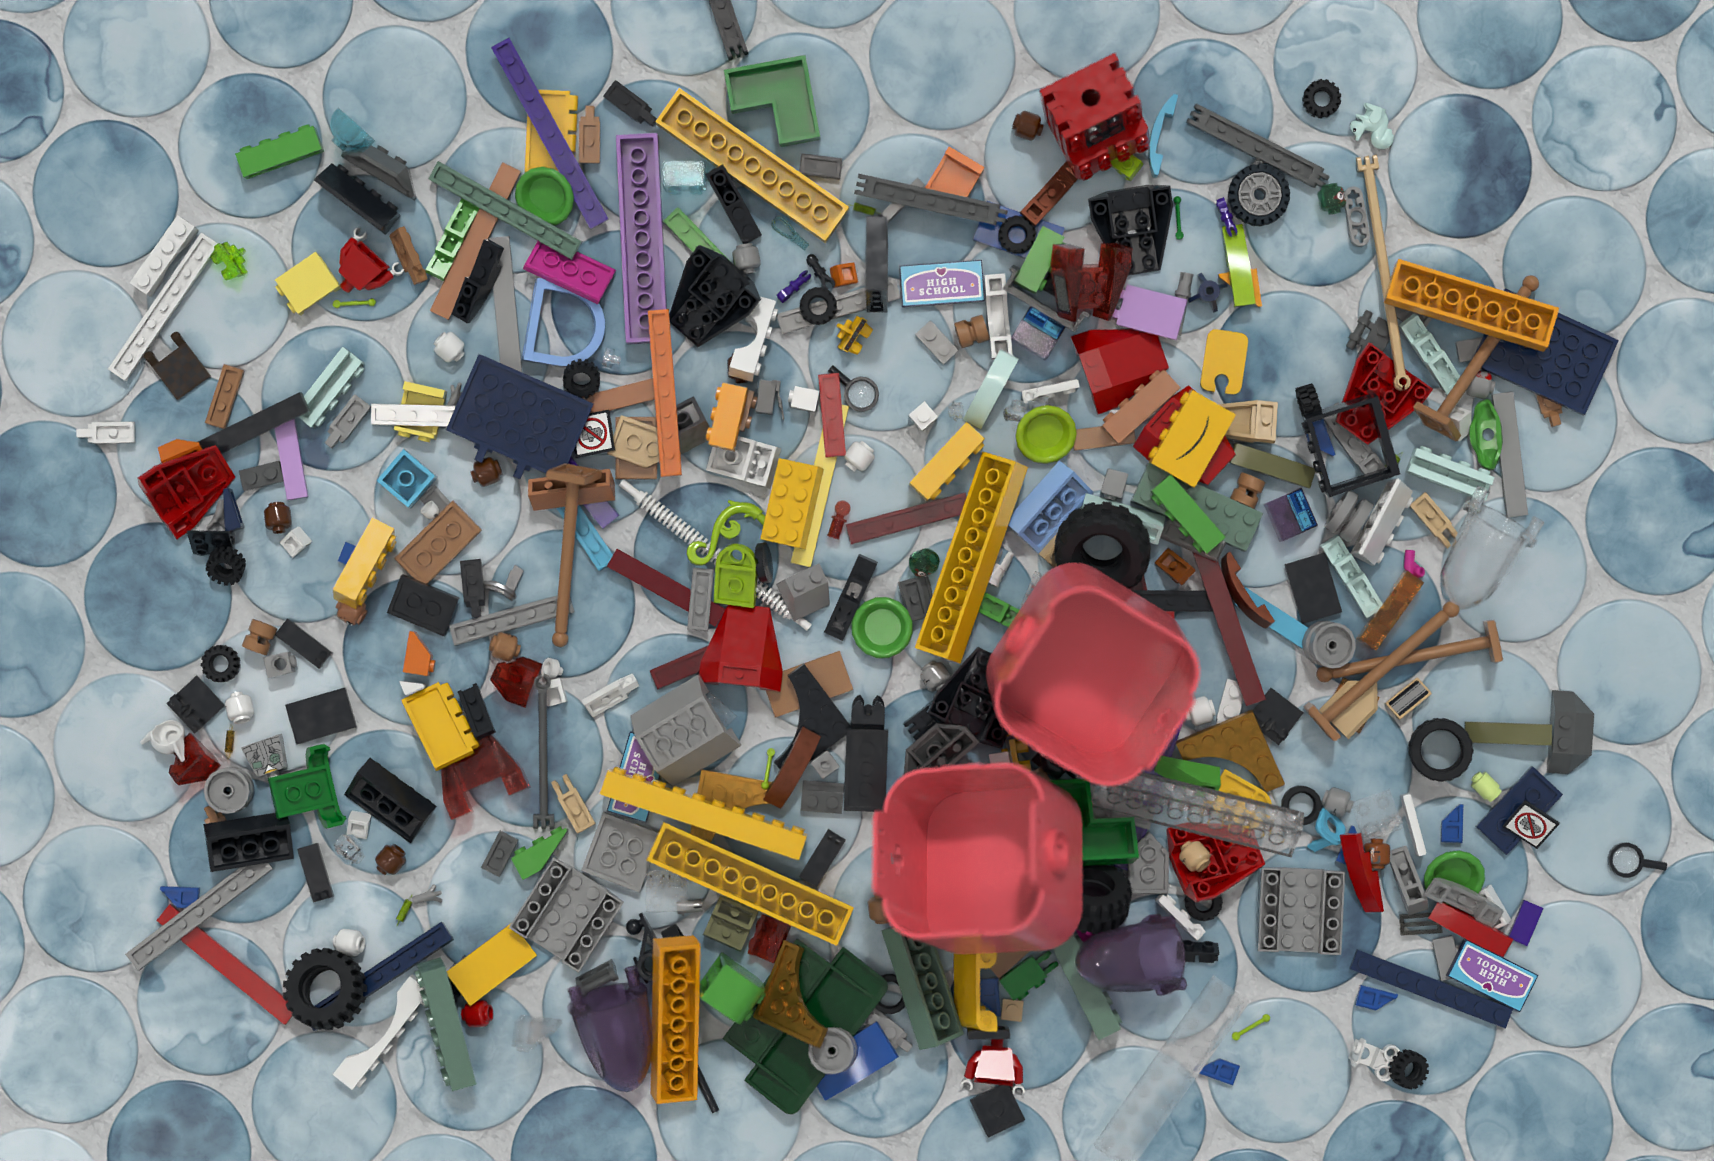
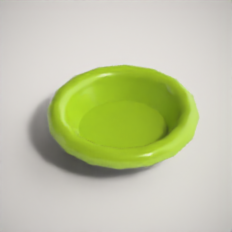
(1046, 434)

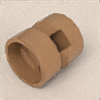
(971, 331)
(1251, 484)
(262, 630)

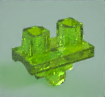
(232, 258)

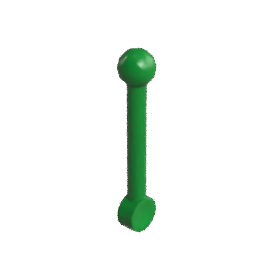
(1177, 200)

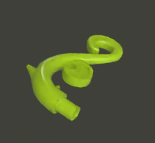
(748, 509)

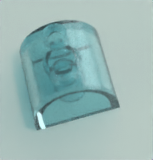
(347, 133)

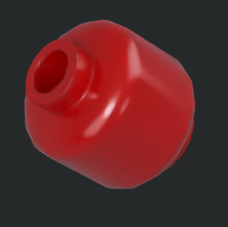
(477, 1014)

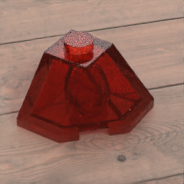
(516, 679)
(198, 763)

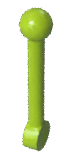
(337, 304)
(770, 753)
(1236, 1035)

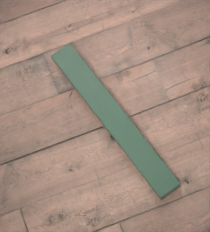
(505, 210)

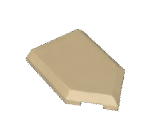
(636, 442)
(1357, 713)

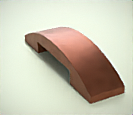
(1049, 195)
(1239, 594)
(792, 768)

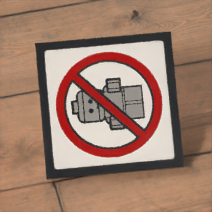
(596, 435)
(1531, 824)

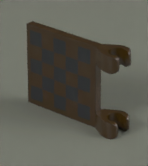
(180, 369)

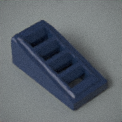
(232, 515)

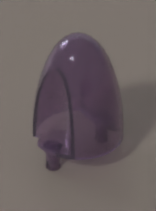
(1135, 957)
(615, 1030)

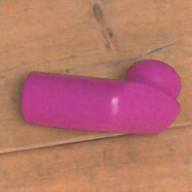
(1411, 566)

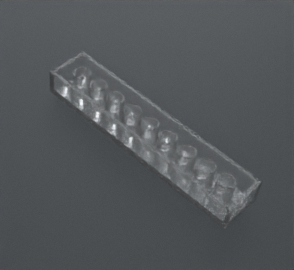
(1203, 812)

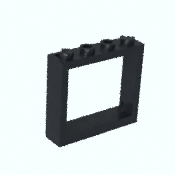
(876, 264)
(1383, 435)

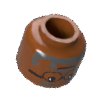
(1378, 853)

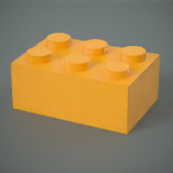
(727, 416)

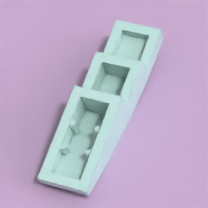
(1430, 352)
(1351, 576)

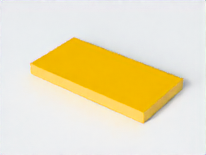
(490, 964)

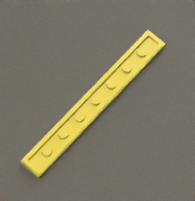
(802, 556)

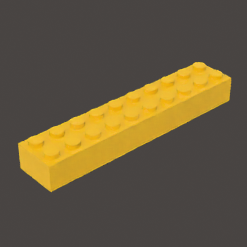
(752, 165)
(971, 557)
(703, 813)
(749, 883)

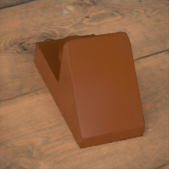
(1174, 566)

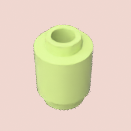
(1485, 786)

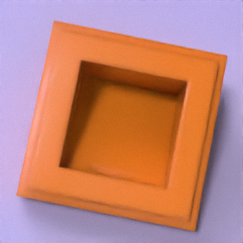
(844, 274)

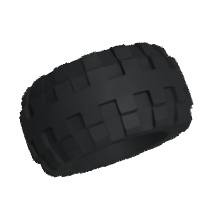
(1109, 521)

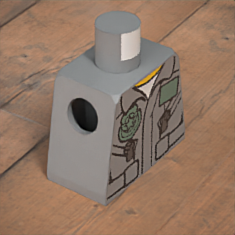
(267, 756)

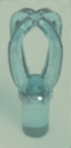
(794, 237)

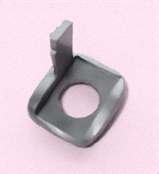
(510, 586)

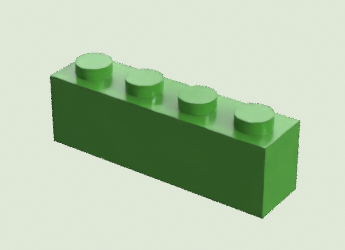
(279, 152)
(1188, 514)

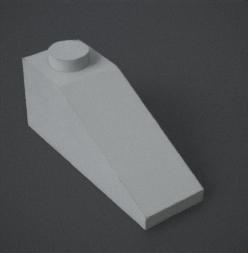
(1408, 881)

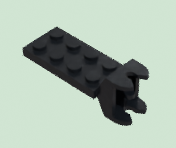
(866, 757)

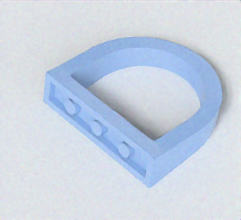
(528, 349)

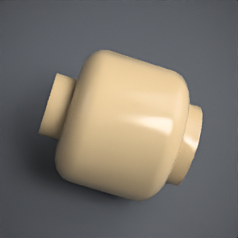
(1194, 856)

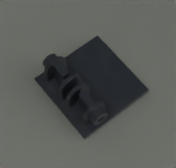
(206, 541)
(195, 704)
(1276, 716)

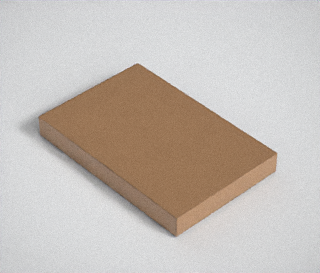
(628, 470)

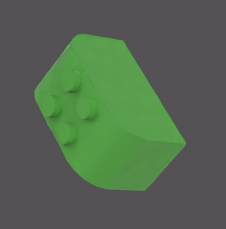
(731, 989)

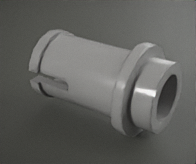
(693, 906)

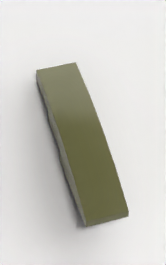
(1273, 465)
(1509, 733)

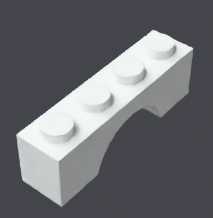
(169, 246)
(997, 314)
(746, 359)

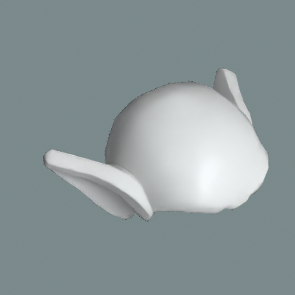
(167, 738)

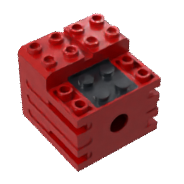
(1095, 117)

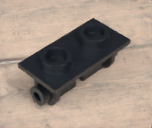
(1207, 951)

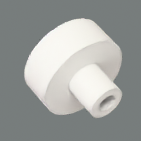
(551, 668)

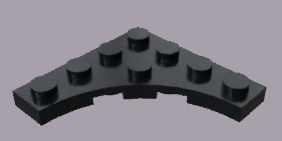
(815, 713)

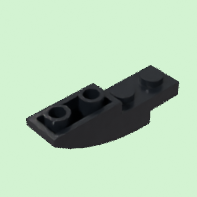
(733, 204)
(480, 283)

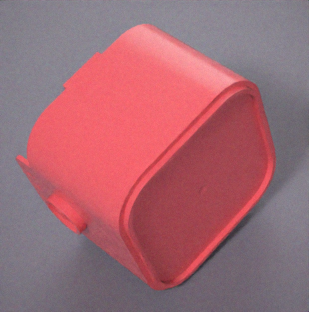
(1093, 675)
(979, 859)

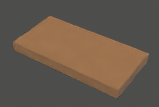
(438, 543)
(829, 673)

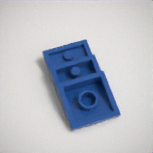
(872, 1054)

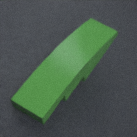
(452, 239)
(998, 610)

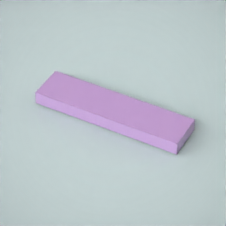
(291, 460)

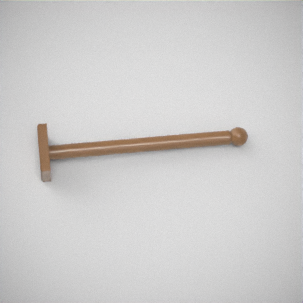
(1439, 419)
(574, 476)
(1489, 641)
(1323, 720)

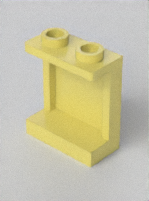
(306, 283)
(421, 395)

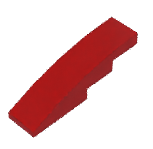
(1360, 871)
(1471, 929)

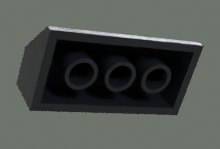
(358, 198)
(390, 800)
(248, 841)

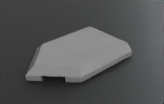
(1151, 870)

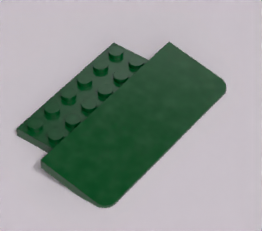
(836, 996)

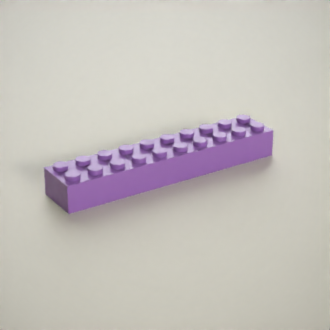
(640, 232)

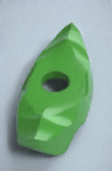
(1487, 451)

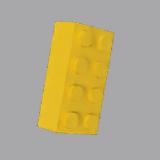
(947, 461)
(792, 503)
(364, 563)

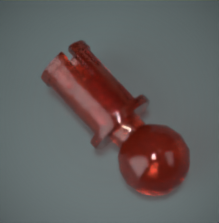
(842, 509)

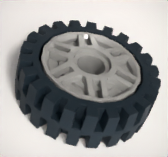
(1268, 181)

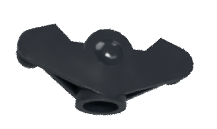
(634, 927)

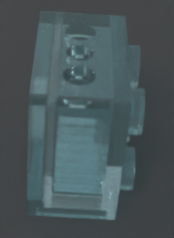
(684, 176)

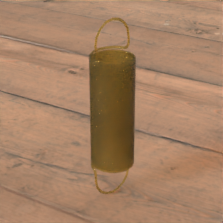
(229, 741)

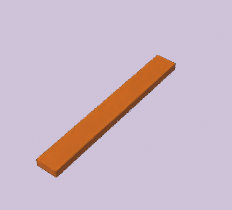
(664, 393)

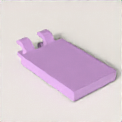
(1151, 312)

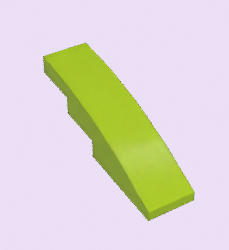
(1238, 267)

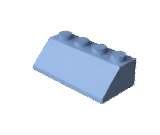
(1048, 506)

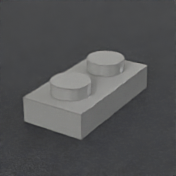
(936, 342)

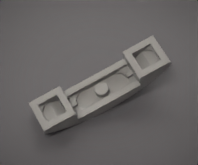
(1357, 450)
(1464, 899)

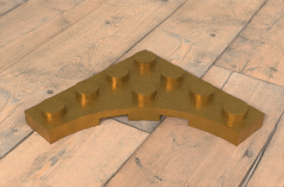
(1238, 741)
(730, 789)
(783, 1001)

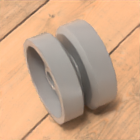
(1346, 514)
(1328, 644)
(241, 790)
(845, 1052)

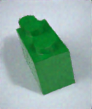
(1026, 975)

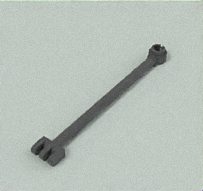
(543, 773)

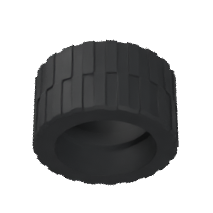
(1440, 774)

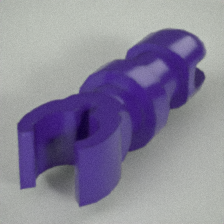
(1226, 217)
(793, 286)

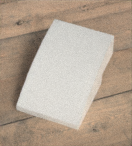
(750, 462)

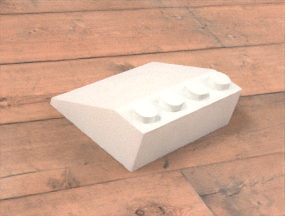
(1382, 521)

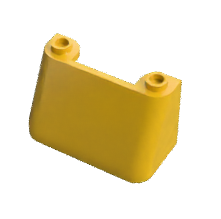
(967, 991)

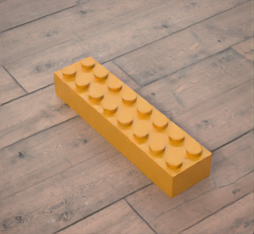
(1471, 305)
(675, 1019)

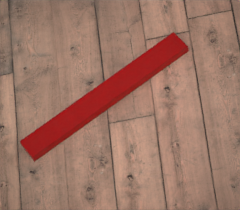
(232, 968)

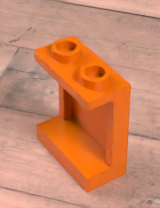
(955, 174)

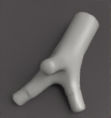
(455, 394)
(219, 515)
(428, 896)

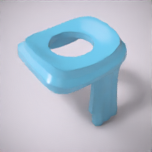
(1328, 837)

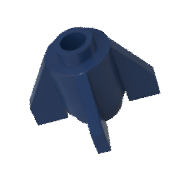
(1203, 296)

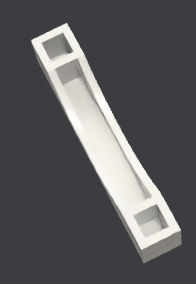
(355, 1066)

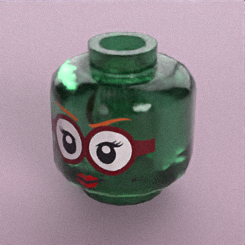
(1331, 198)
(924, 562)

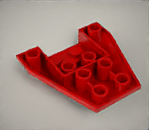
(1375, 374)
(1150, 437)
(743, 650)
(1227, 865)

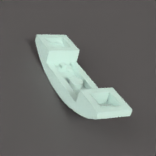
(990, 389)

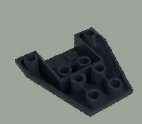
(1136, 219)
(711, 296)
(968, 702)

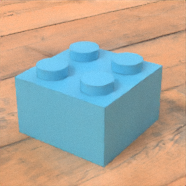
(407, 478)

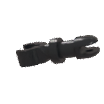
(812, 261)

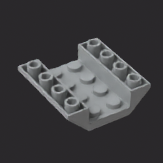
(682, 732)
(1301, 910)
(566, 913)

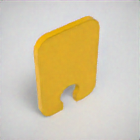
(1224, 355)

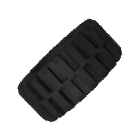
(1104, 898)
(299, 985)

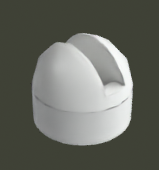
(430, 510)

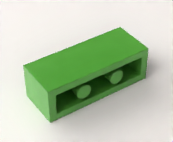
(1038, 261)

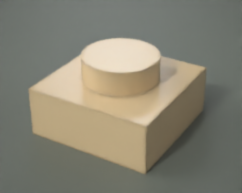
(1012, 1010)

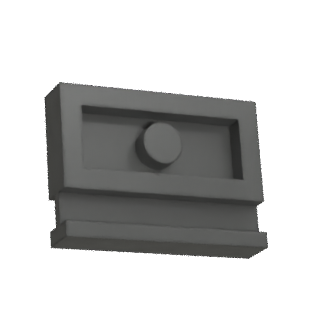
(916, 596)
(822, 797)

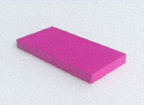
(580, 276)

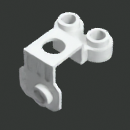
(1377, 1057)

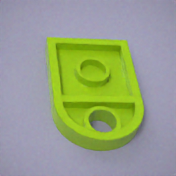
(736, 578)

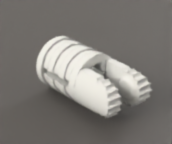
(999, 570)

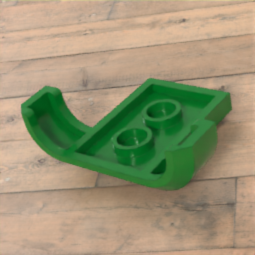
(308, 790)

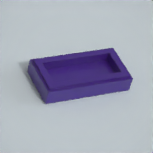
(1525, 922)

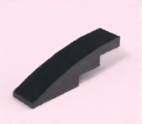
(850, 597)

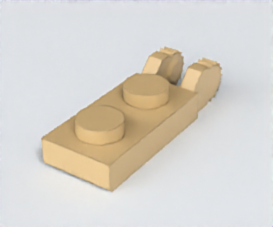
(1433, 518)
(574, 806)

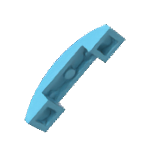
(1154, 158)

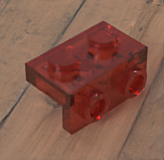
(768, 938)

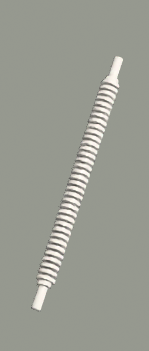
(641, 497)

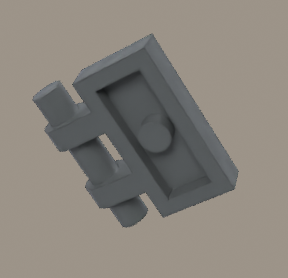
(1377, 336)

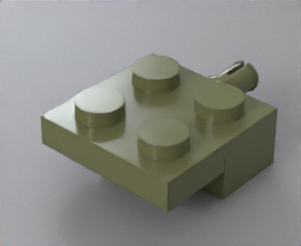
(730, 923)

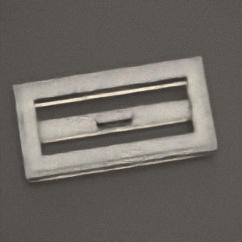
(1422, 923)

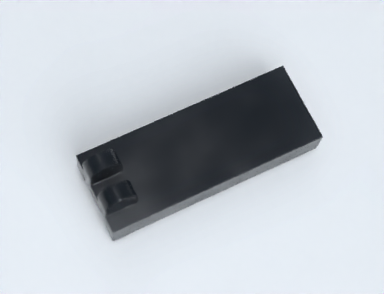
(303, 643)
(476, 712)
(822, 858)
(315, 872)

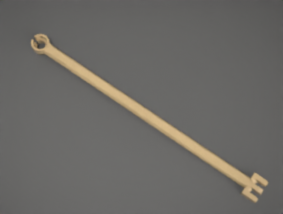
(1383, 265)

